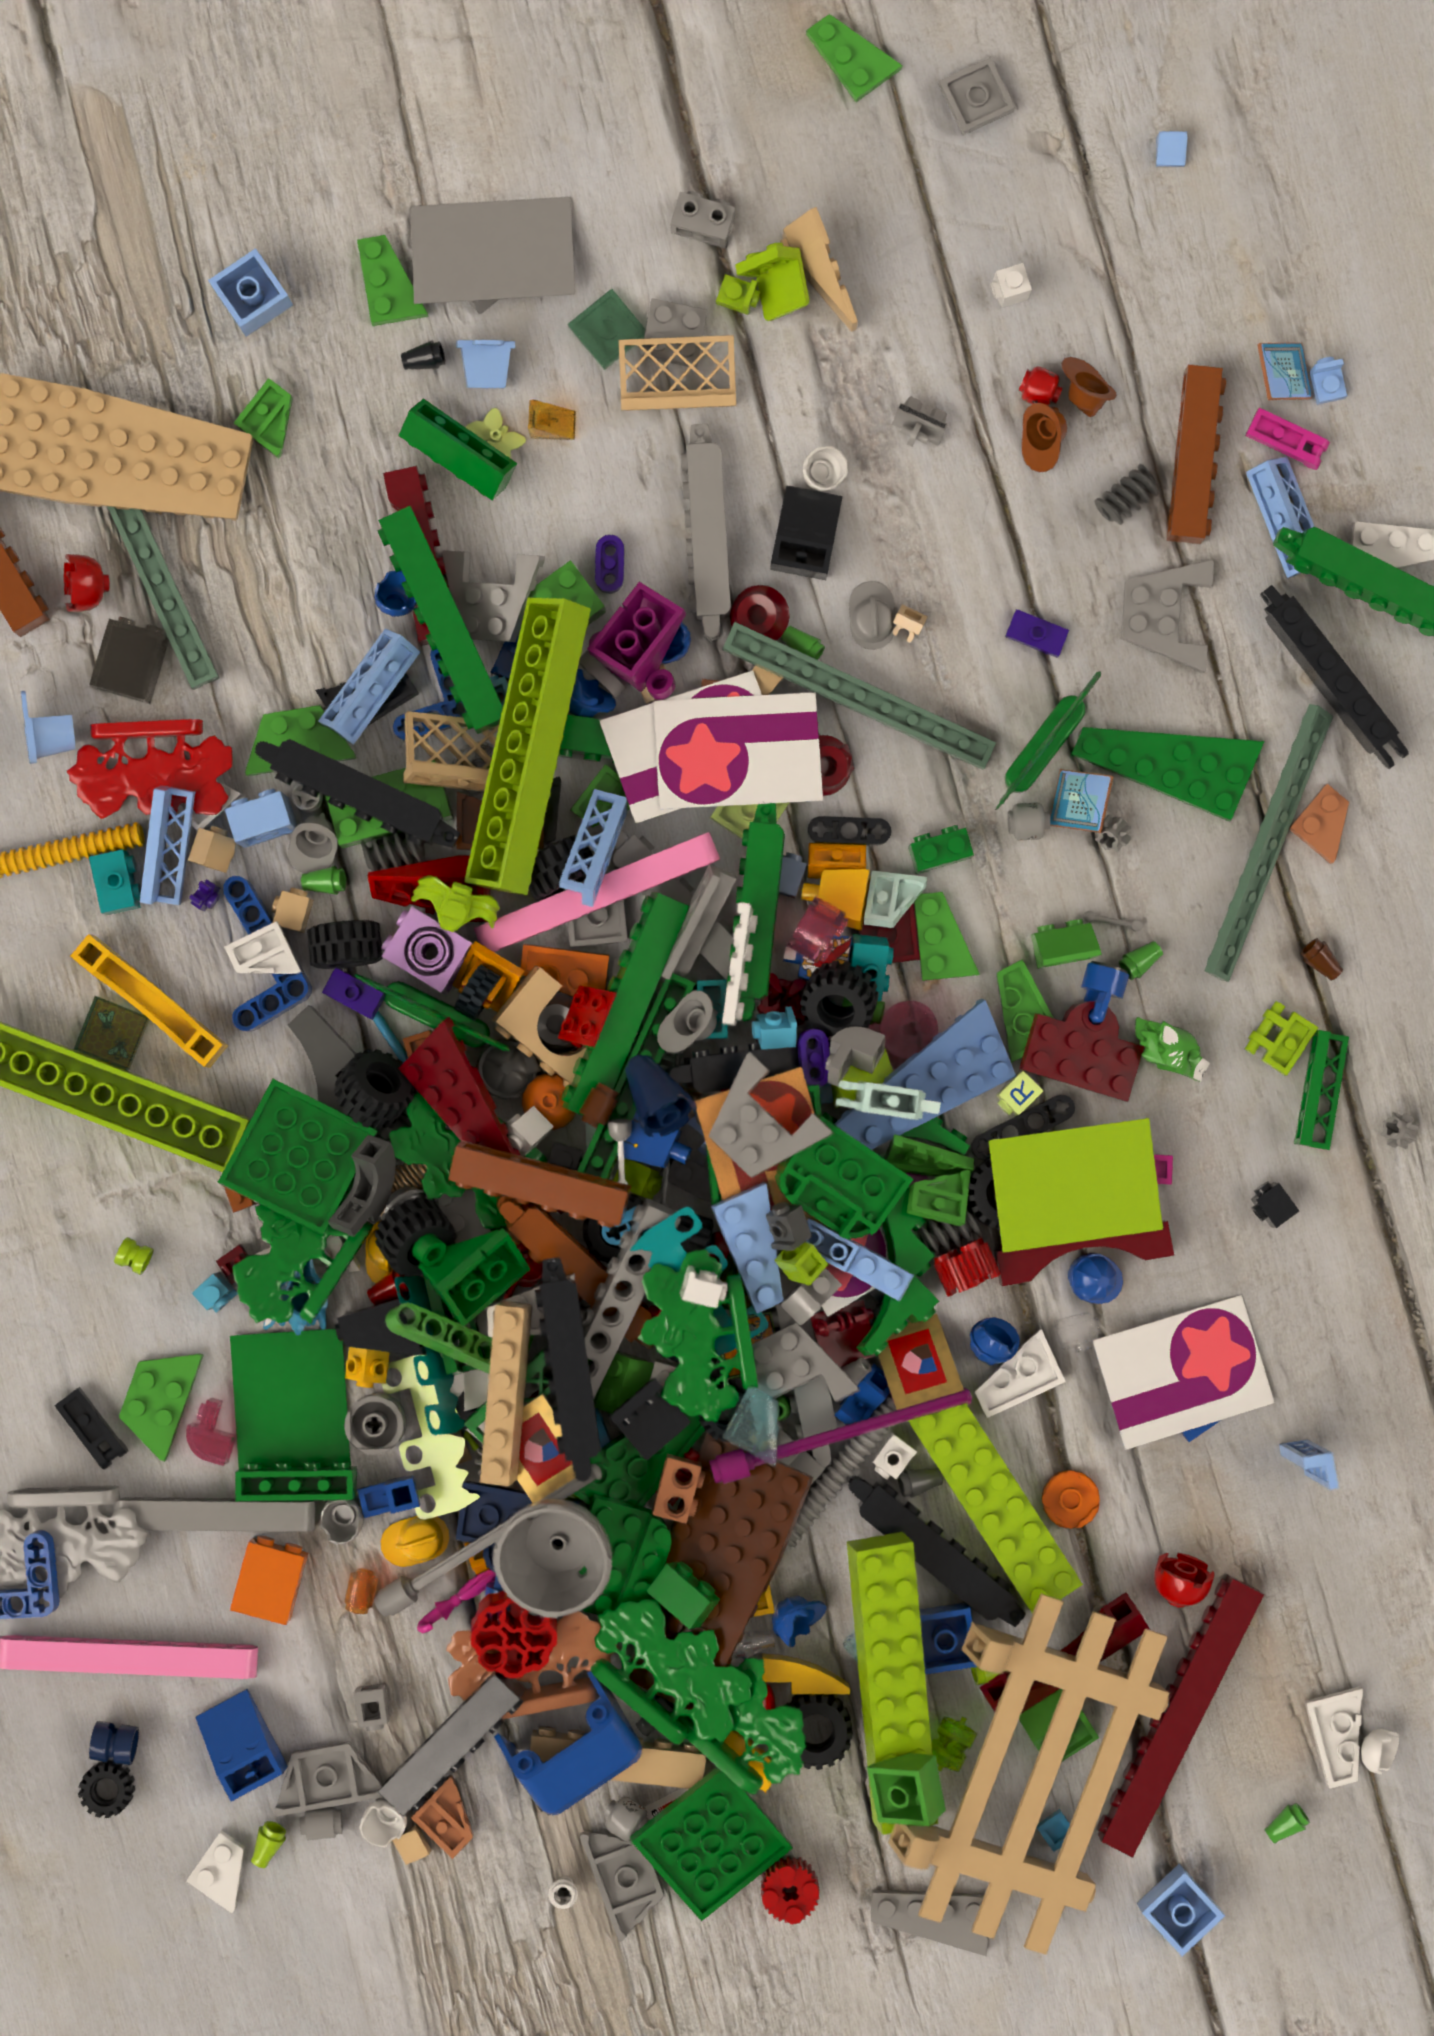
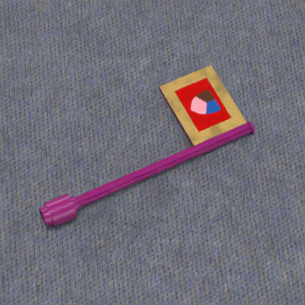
(920, 1383)

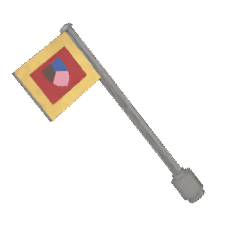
(541, 1475)

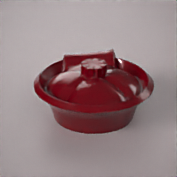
(761, 610)
(835, 764)

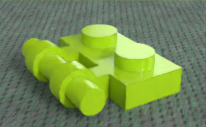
(1288, 1043)

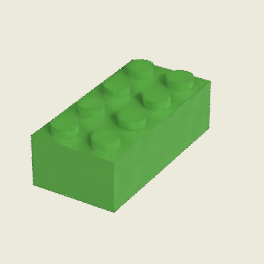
(353, 830)

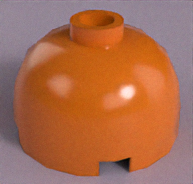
(546, 1095)

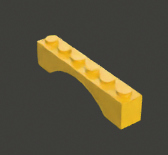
(150, 1000)

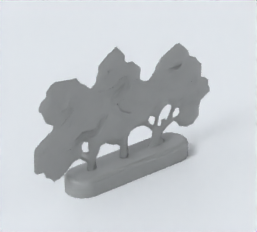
(73, 1544)

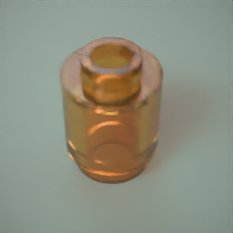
(360, 1591)

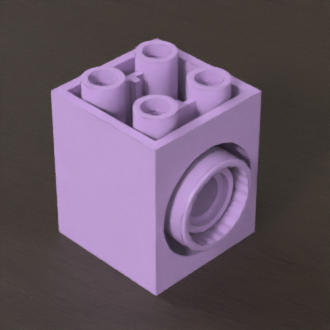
(409, 948)

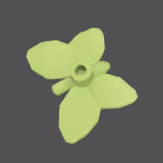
(496, 434)

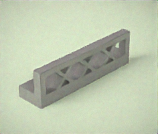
(699, 920)

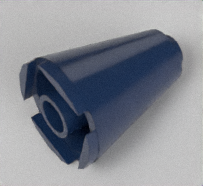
(657, 1097)

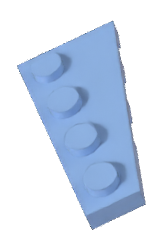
(749, 1243)

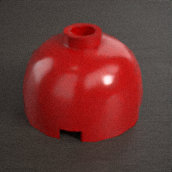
(84, 582)
(1182, 1579)

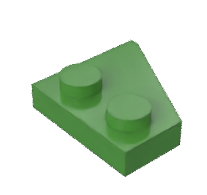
(267, 417)
(941, 1198)

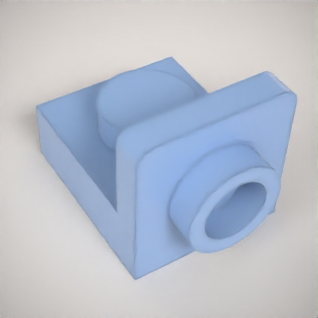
(1328, 380)

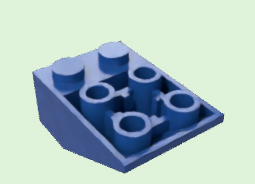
(240, 1745)

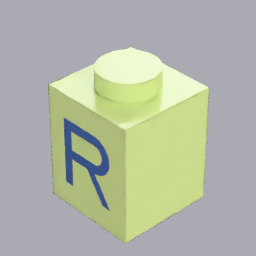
(1018, 1094)

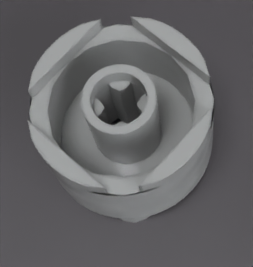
(363, 1435)

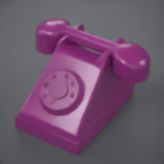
(638, 639)

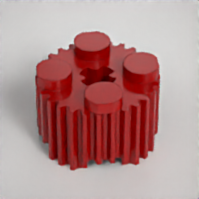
(966, 1268)
(795, 1905)

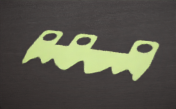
(438, 1451)

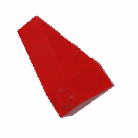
(398, 883)

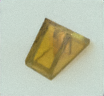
(550, 421)

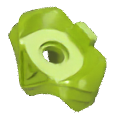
(456, 904)

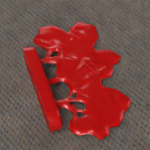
(109, 788)

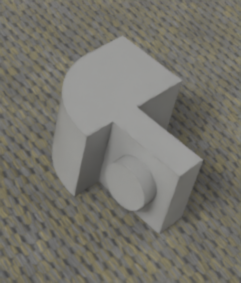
(855, 1048)
(807, 1300)

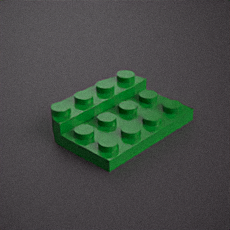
(842, 1183)
(638, 1551)

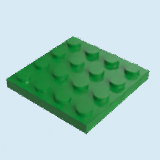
(296, 1157)
(711, 1843)

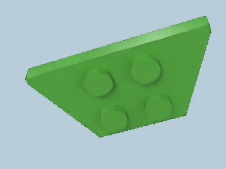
(302, 727)
(159, 1399)

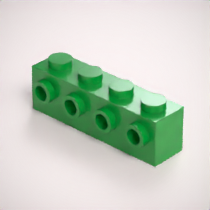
(457, 449)
(296, 1483)

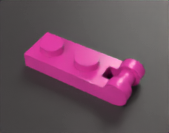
(1287, 438)

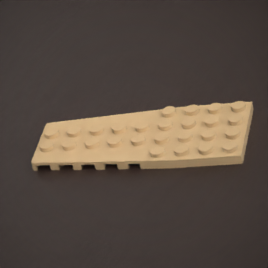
(116, 452)

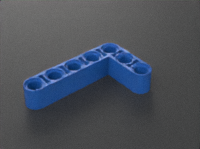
(284, 981)

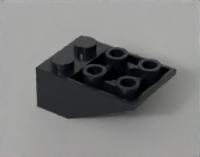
(806, 533)

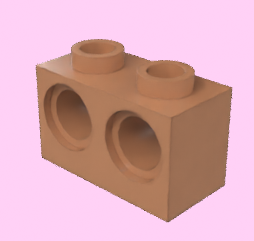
(671, 1487)

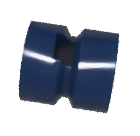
(114, 1743)

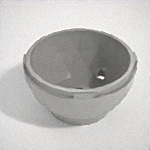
(547, 1575)

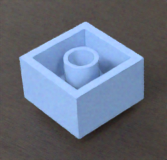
(250, 292)
(261, 818)
(1180, 1910)

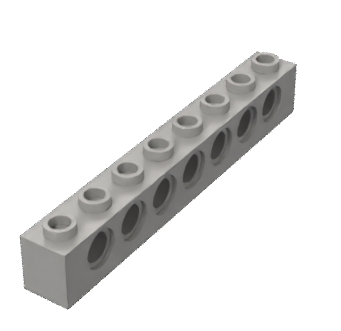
(625, 1301)

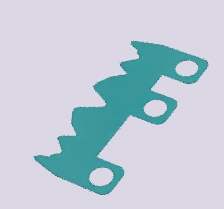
(666, 1250)
(447, 1401)

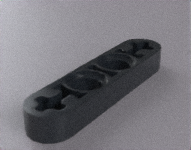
(1021, 1124)

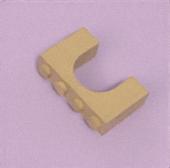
(520, 1018)

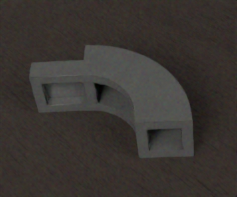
(371, 1188)

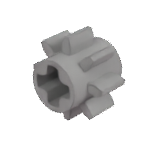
(1114, 834)
(1400, 1130)

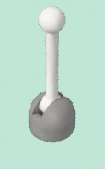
(620, 1131)

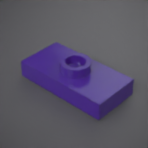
(1037, 633)
(353, 993)

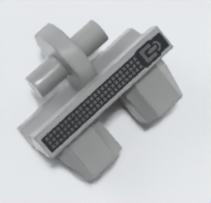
(918, 424)

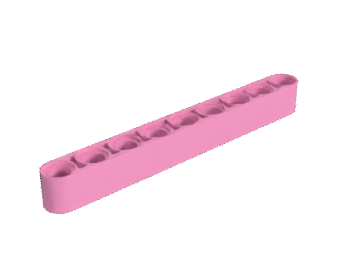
(615, 887)
(128, 1657)

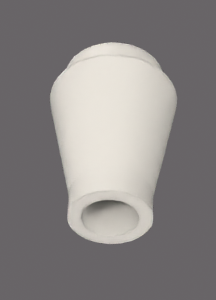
(560, 1898)

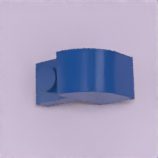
(863, 1403)
(389, 1496)

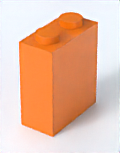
(269, 1580)

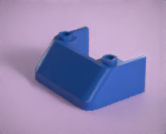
(582, 1765)

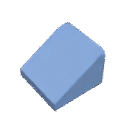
(1171, 148)

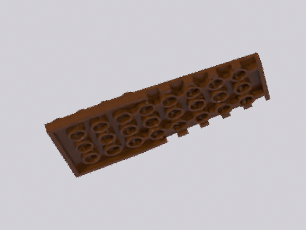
(733, 1546)

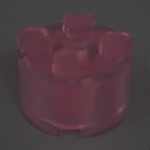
(817, 929)
(902, 1014)

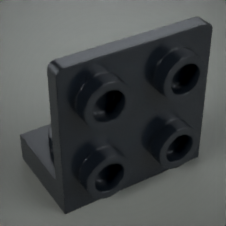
(649, 1419)

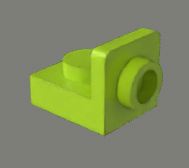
(738, 294)
(644, 1180)

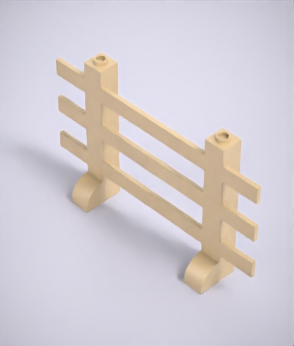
(1009, 1866)

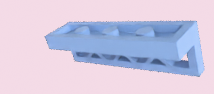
(1273, 499)
(370, 686)
(157, 841)
(604, 850)
(1314, 1459)

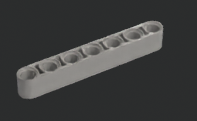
(220, 1514)

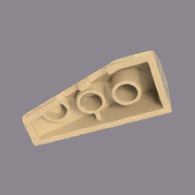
(819, 270)

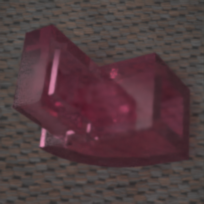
(205, 1440)

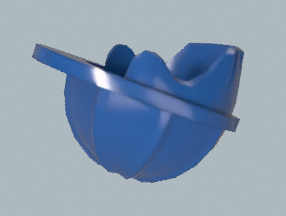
(589, 698)
(1095, 1278)
(994, 1340)
(795, 1616)

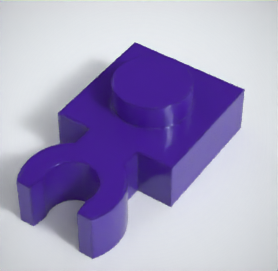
(205, 896)

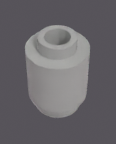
(321, 1823)

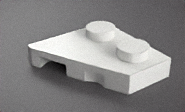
(263, 953)
(220, 1871)

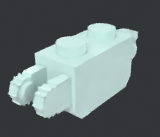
(888, 1100)

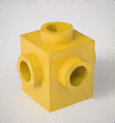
(367, 1366)

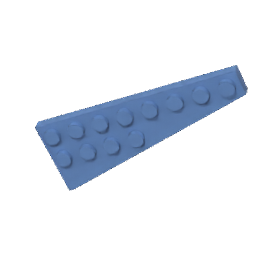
(949, 1070)

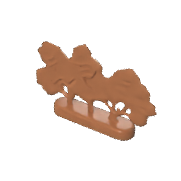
(574, 1638)

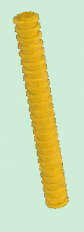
(71, 849)

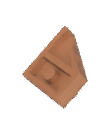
(1322, 823)
(445, 1818)

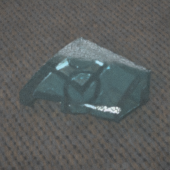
(756, 1426)

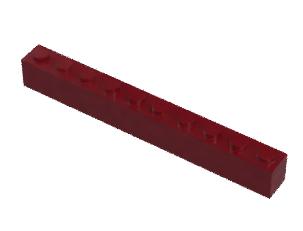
(1188, 1701)

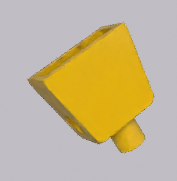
(845, 890)

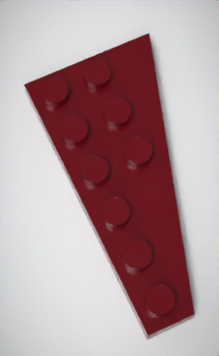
(456, 1089)

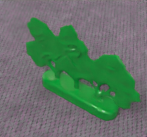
(1046, 742)
(433, 1011)
(434, 1146)
(291, 1248)
(690, 1335)
(679, 1669)
(776, 1728)

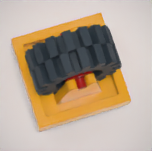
(484, 981)

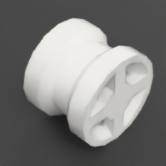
(301, 798)

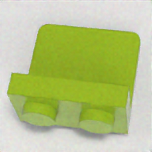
(779, 279)

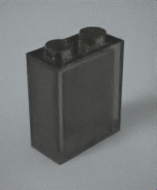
(129, 660)

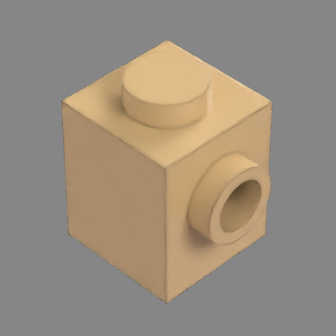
(213, 849)
(292, 909)

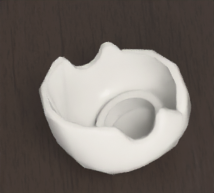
(825, 468)
(1379, 1750)
(382, 1823)

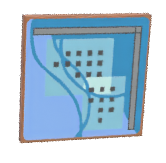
(1285, 371)
(1081, 800)

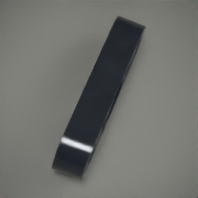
(870, 838)

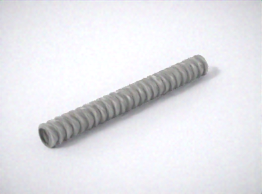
(838, 1474)

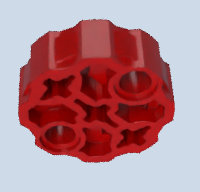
(494, 1630)

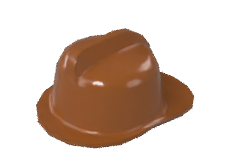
(1087, 386)
(1042, 436)

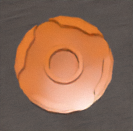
(1070, 1499)

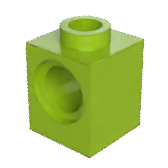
(802, 1264)

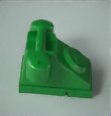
(470, 1271)

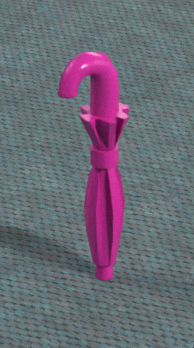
(472, 1588)

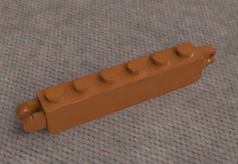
(549, 1239)

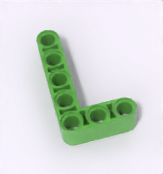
(442, 1335)

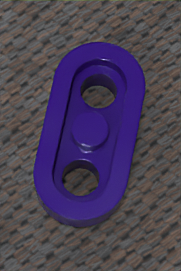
(609, 565)
(814, 1057)

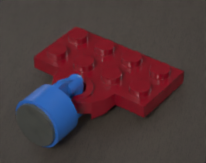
(1085, 1044)

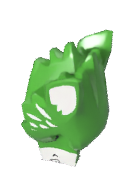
(1171, 1048)

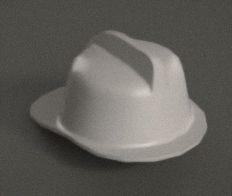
(872, 615)
(313, 844)
(688, 1021)

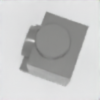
(367, 1718)

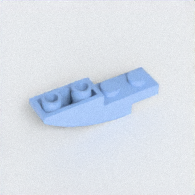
(859, 1261)

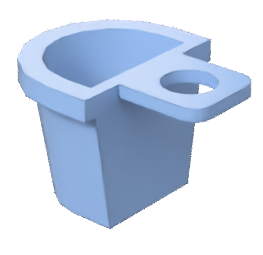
(485, 362)
(47, 734)

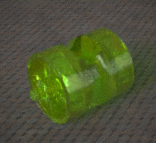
(952, 1742)

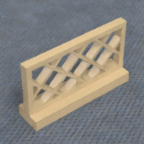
(682, 398)
(439, 772)

